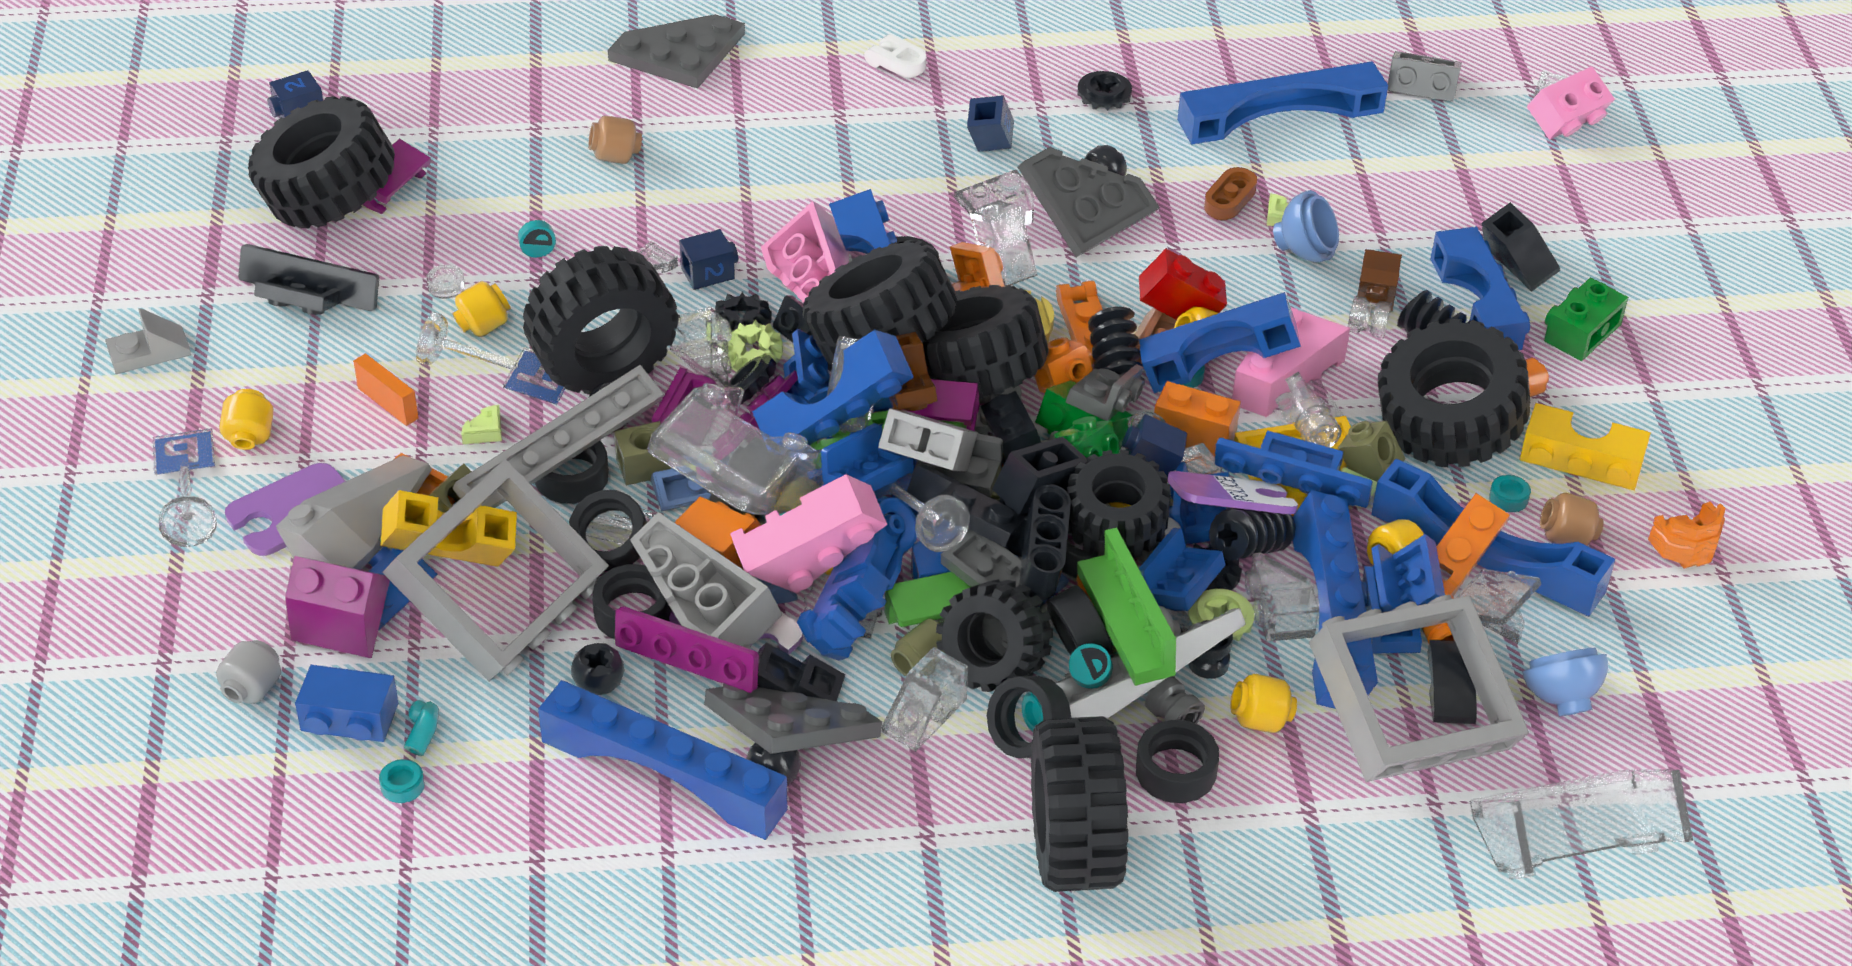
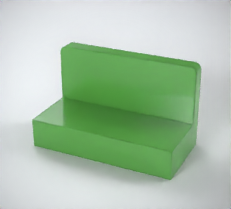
(921, 598)

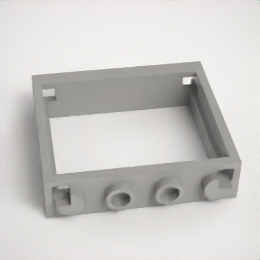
(446, 613)
(1357, 714)

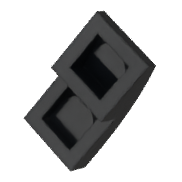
(787, 674)
(1451, 686)

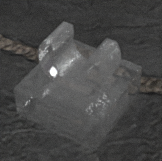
(1299, 392)

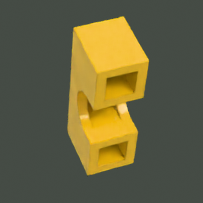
(1607, 459)
(482, 538)

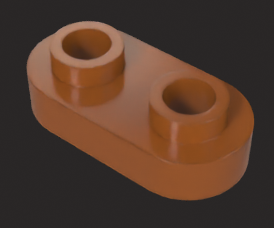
(1230, 193)

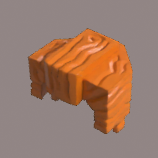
(1686, 539)

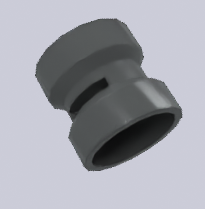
(1172, 703)

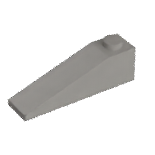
(346, 520)
(704, 586)

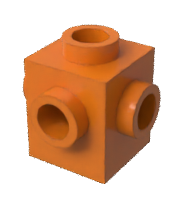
(1064, 362)

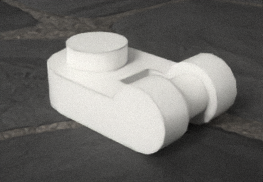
(897, 56)

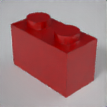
(1177, 284)

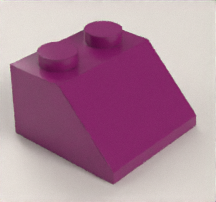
(335, 606)

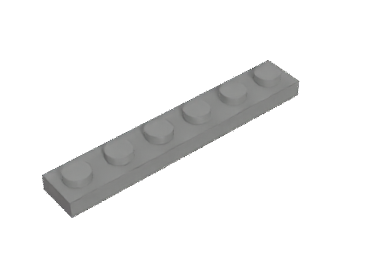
(571, 432)

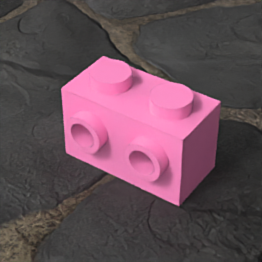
(1571, 103)

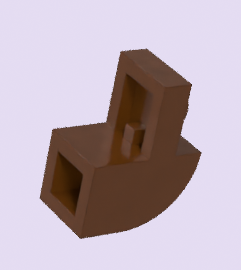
(1379, 276)
(920, 389)

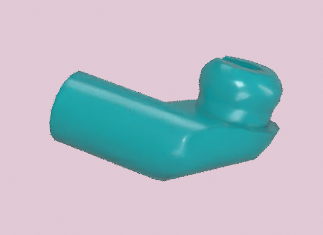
(426, 720)

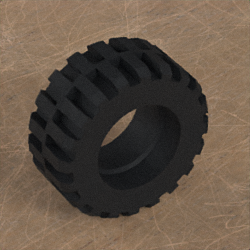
(321, 162)
(886, 291)
(581, 292)
(989, 340)
(1451, 355)
(1079, 804)

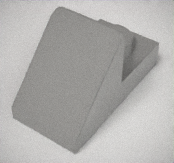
(155, 344)

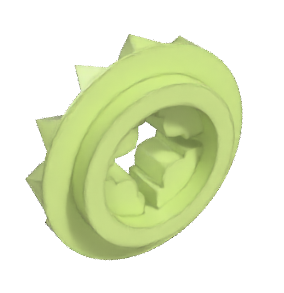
(768, 339)
(1216, 602)

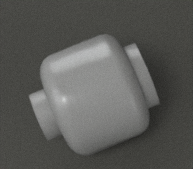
(248, 672)

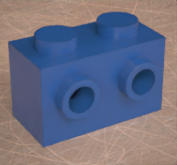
(347, 703)

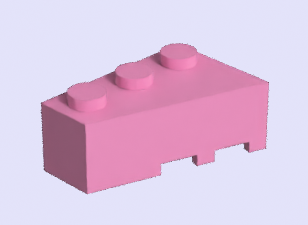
(1263, 379)
(811, 537)

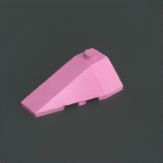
(805, 250)

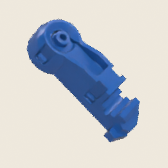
(859, 584)

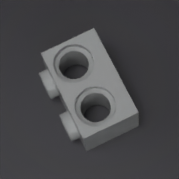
(927, 440)

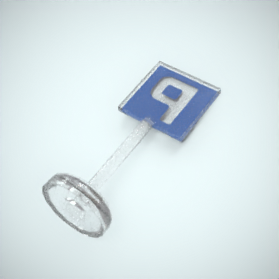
(526, 372)
(185, 519)
(939, 522)

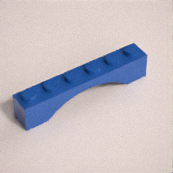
(1342, 90)
(1328, 544)
(1567, 571)
(731, 785)

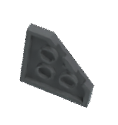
(679, 50)
(1086, 198)
(790, 719)

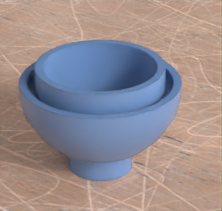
(1308, 228)
(1568, 679)

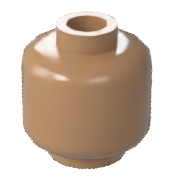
(614, 139)
(1571, 519)

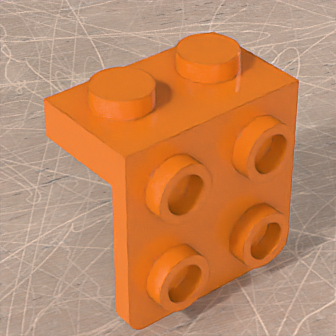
(976, 266)

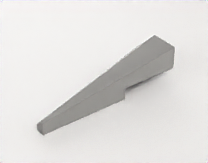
(1120, 689)

